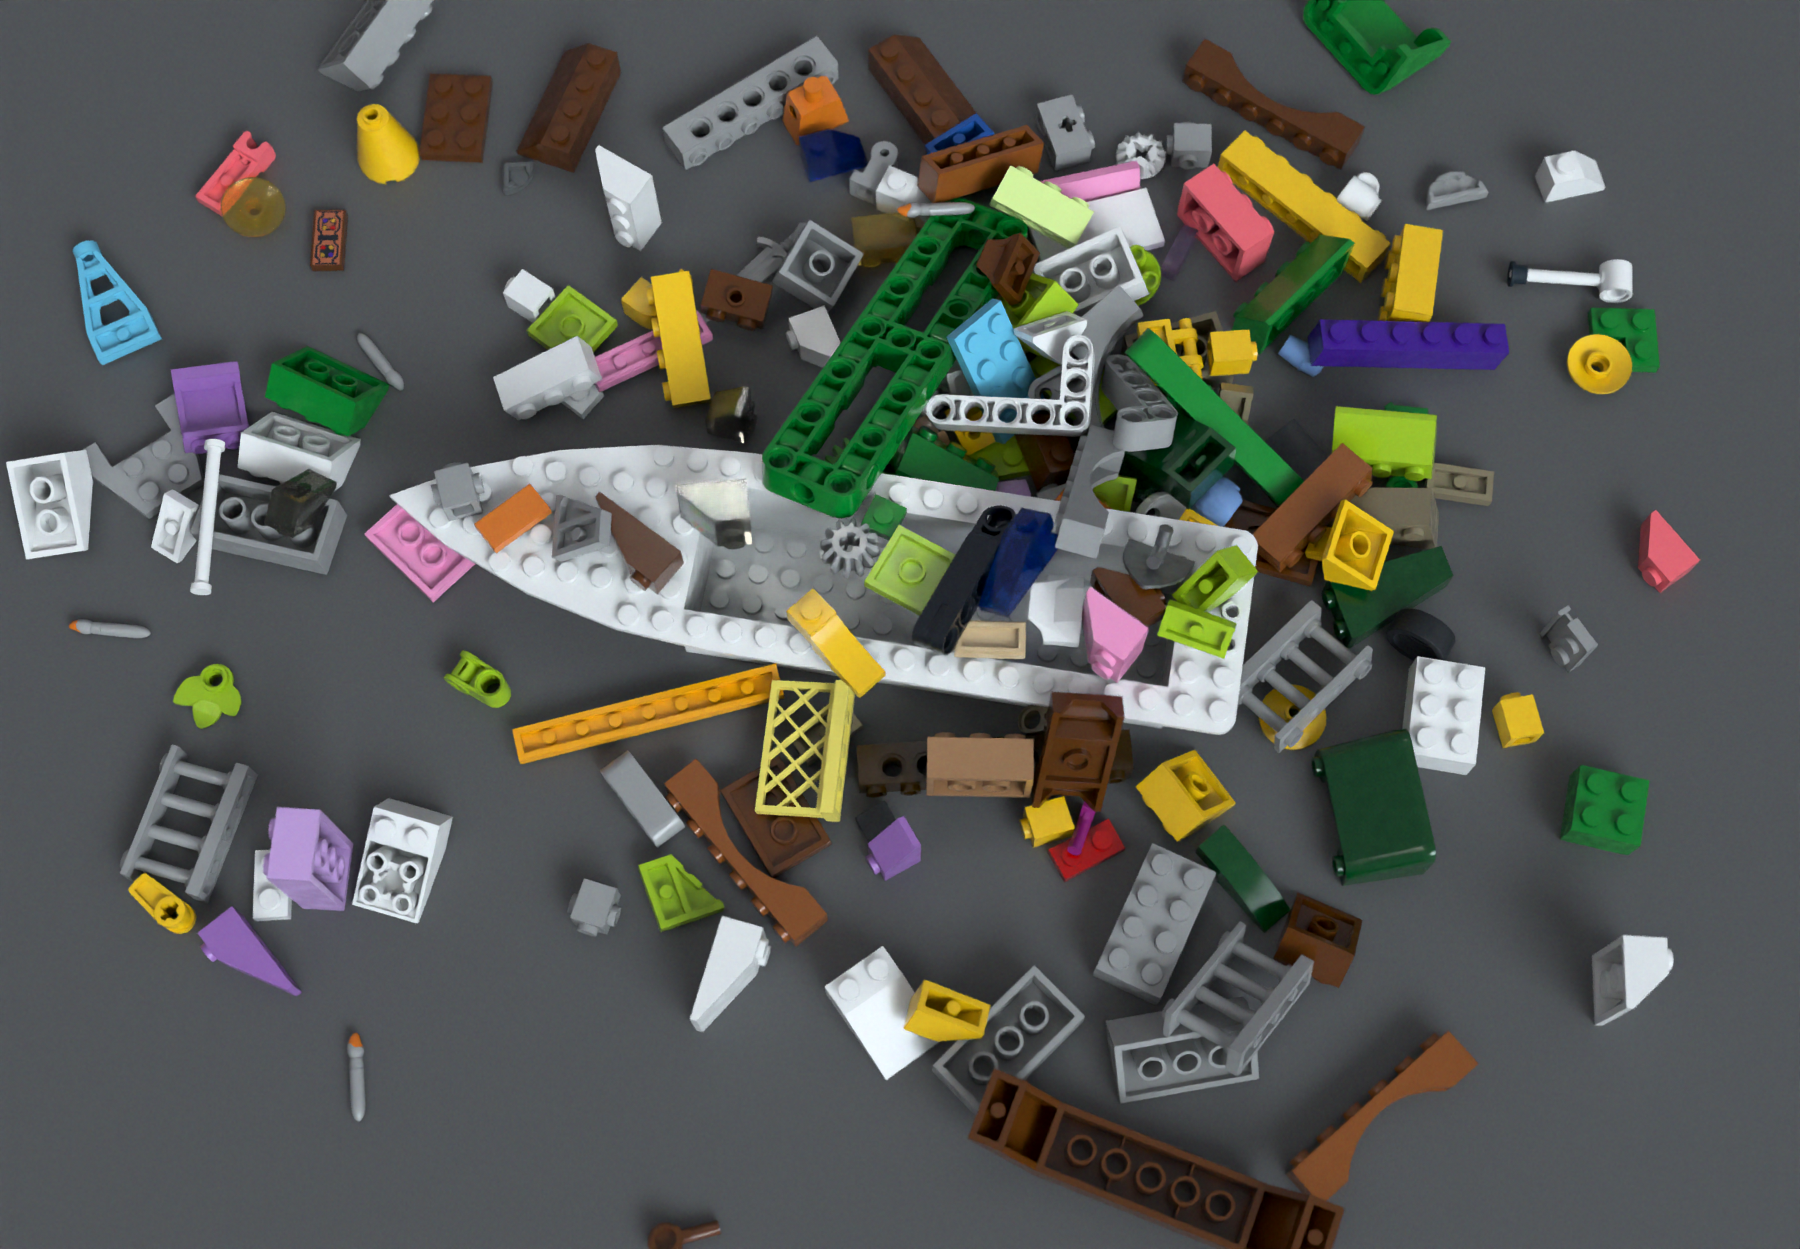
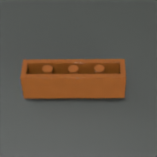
(978, 163)
(1312, 507)

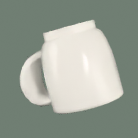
(1361, 195)

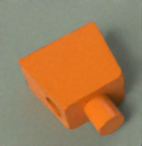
(813, 108)

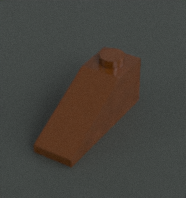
(646, 554)

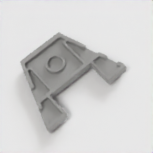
(152, 470)

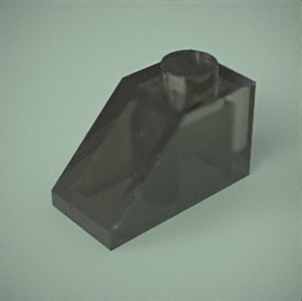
(298, 502)

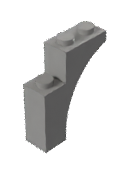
(1104, 328)

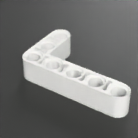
(1026, 407)

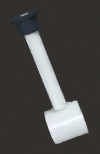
(1612, 281)

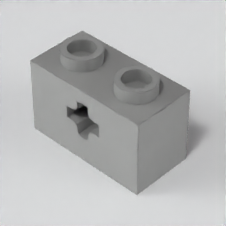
(1064, 133)

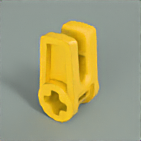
(162, 904)

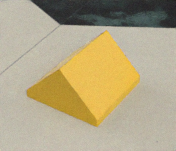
(1355, 548)

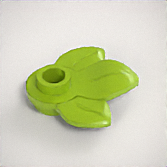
(209, 700)

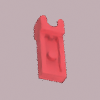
(242, 163)

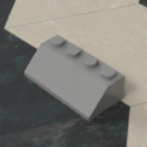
(373, 41)
(1158, 1065)

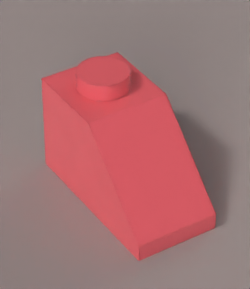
(1663, 553)

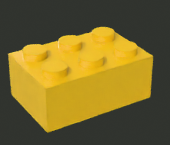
(1411, 275)

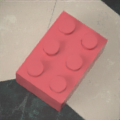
(1225, 222)

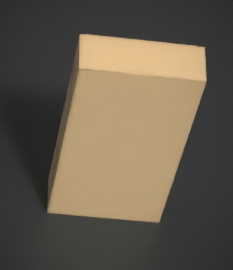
(992, 640)

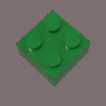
(1604, 810)

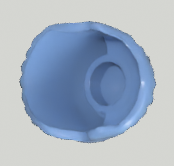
(1219, 502)

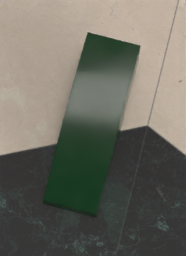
(1243, 878)

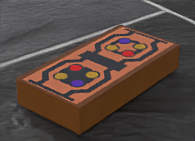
(329, 240)

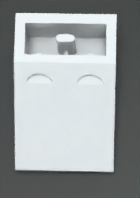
(401, 859)

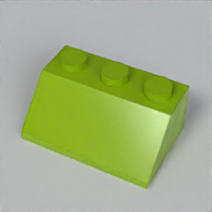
(1388, 440)

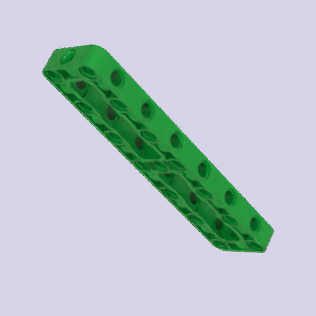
(884, 341)

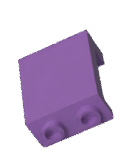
(209, 405)

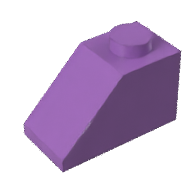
(894, 849)

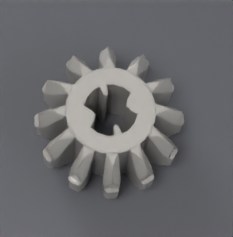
(838, 541)

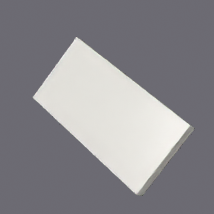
(1129, 210)

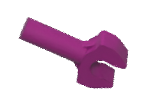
(1081, 830)

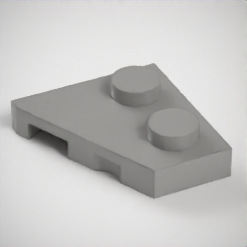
(579, 529)

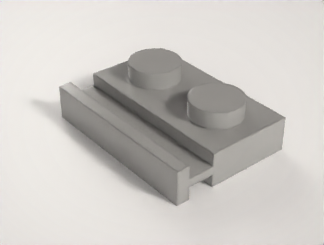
(1569, 640)

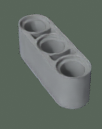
(642, 798)

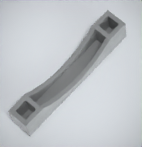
(1080, 515)

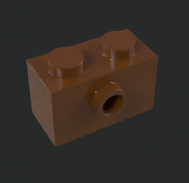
(736, 300)

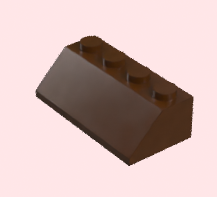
(918, 86)
(571, 106)

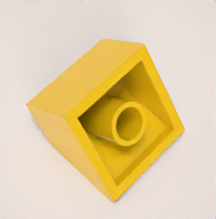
(1185, 794)

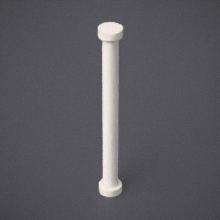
(201, 585)

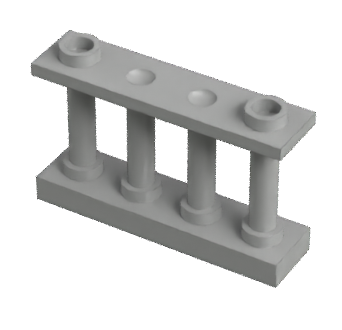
(1285, 646)
(212, 847)
(1256, 1024)

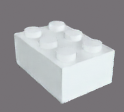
(1095, 269)
(1444, 713)

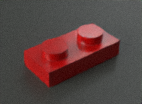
(1100, 845)

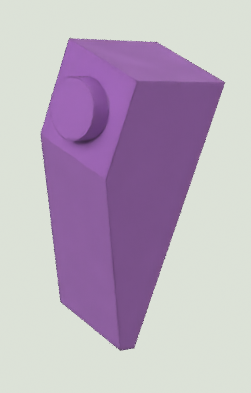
(240, 947)

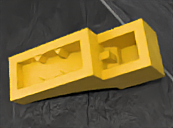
(835, 643)

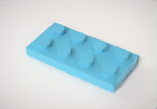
(992, 358)

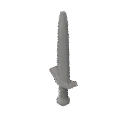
(769, 259)

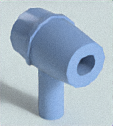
(1297, 354)

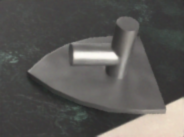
(1155, 566)

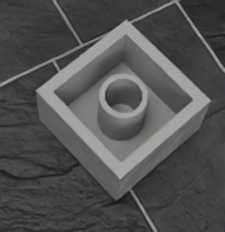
(817, 267)

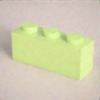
(1042, 206)

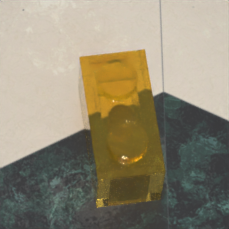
(882, 237)

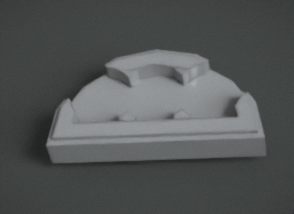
(1454, 188)

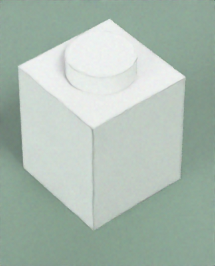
(528, 295)

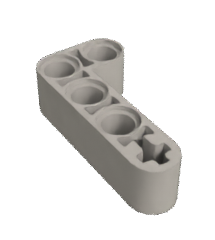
(1144, 414)

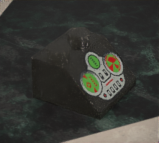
(717, 511)

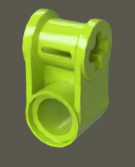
(474, 677)

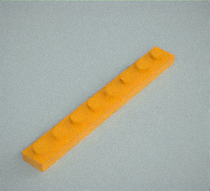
(645, 714)

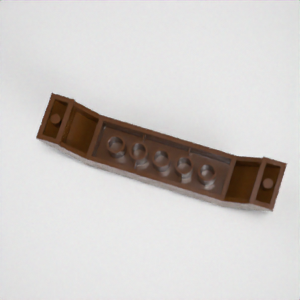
(1146, 1174)

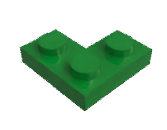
(1633, 329)

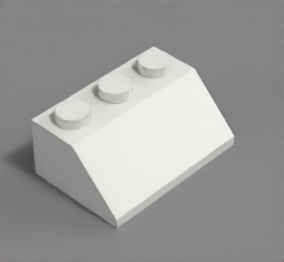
(629, 199)
(287, 446)
(1627, 974)

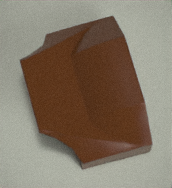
(1009, 265)

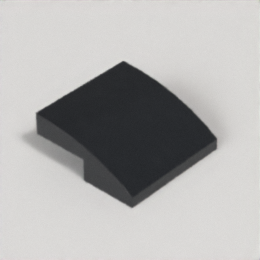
(1296, 450)

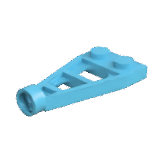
(124, 334)

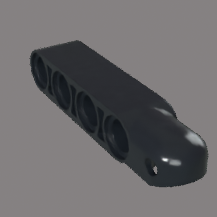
(962, 584)

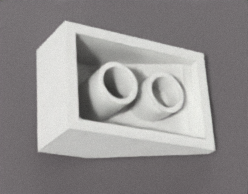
(52, 502)
(730, 967)
(874, 1005)

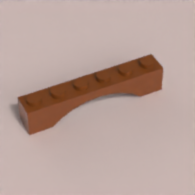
(789, 905)
(1434, 1070)

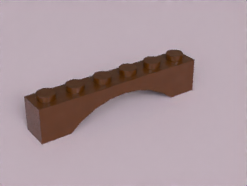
(1325, 135)

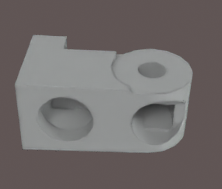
(865, 184)

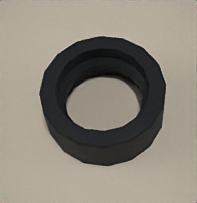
(1420, 634)

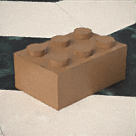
(980, 765)

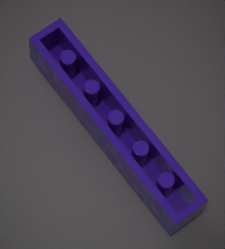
(1407, 344)

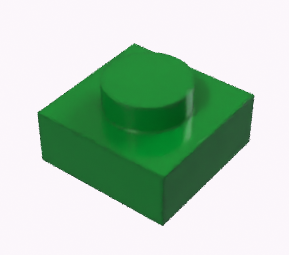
(884, 517)

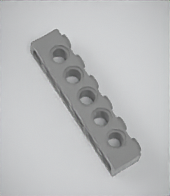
(733, 104)

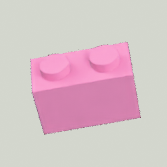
(1110, 636)

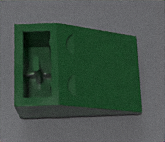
(1189, 464)

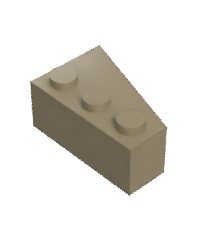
(1406, 511)

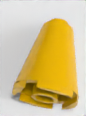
(384, 146)

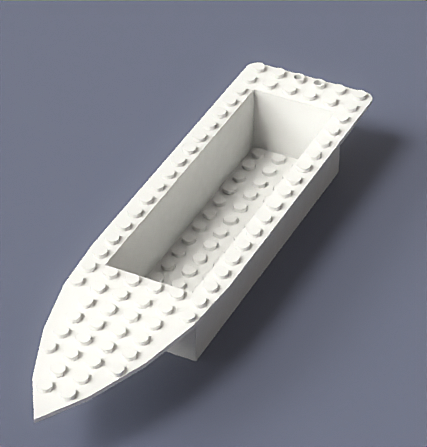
(739, 598)

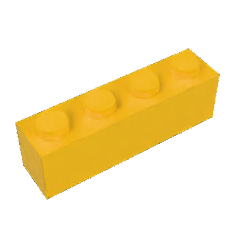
(680, 339)

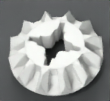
(1155, 156)

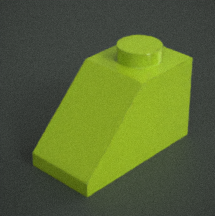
(1216, 580)

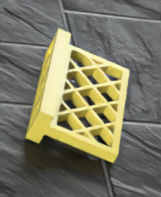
(834, 750)

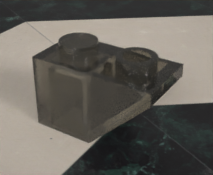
(731, 414)

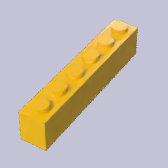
(1300, 202)

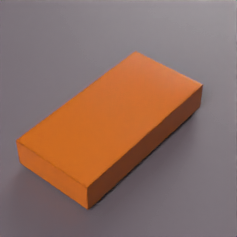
(513, 518)

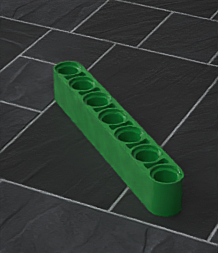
(1205, 406)

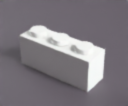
(547, 378)

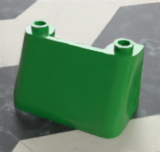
(1372, 41)

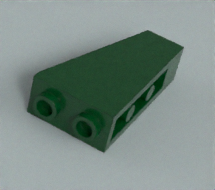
(1401, 585)

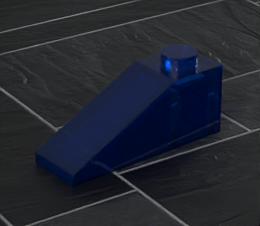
(1020, 559)

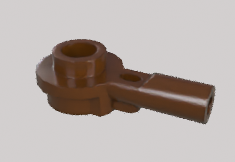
(669, 1236)

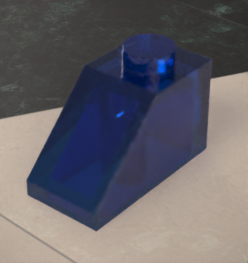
(831, 154)

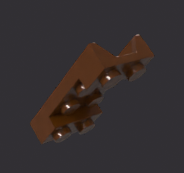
(1078, 747)

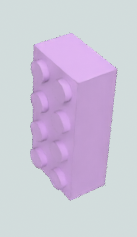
(309, 858)

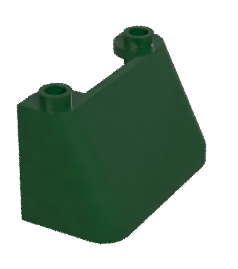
(1377, 808)

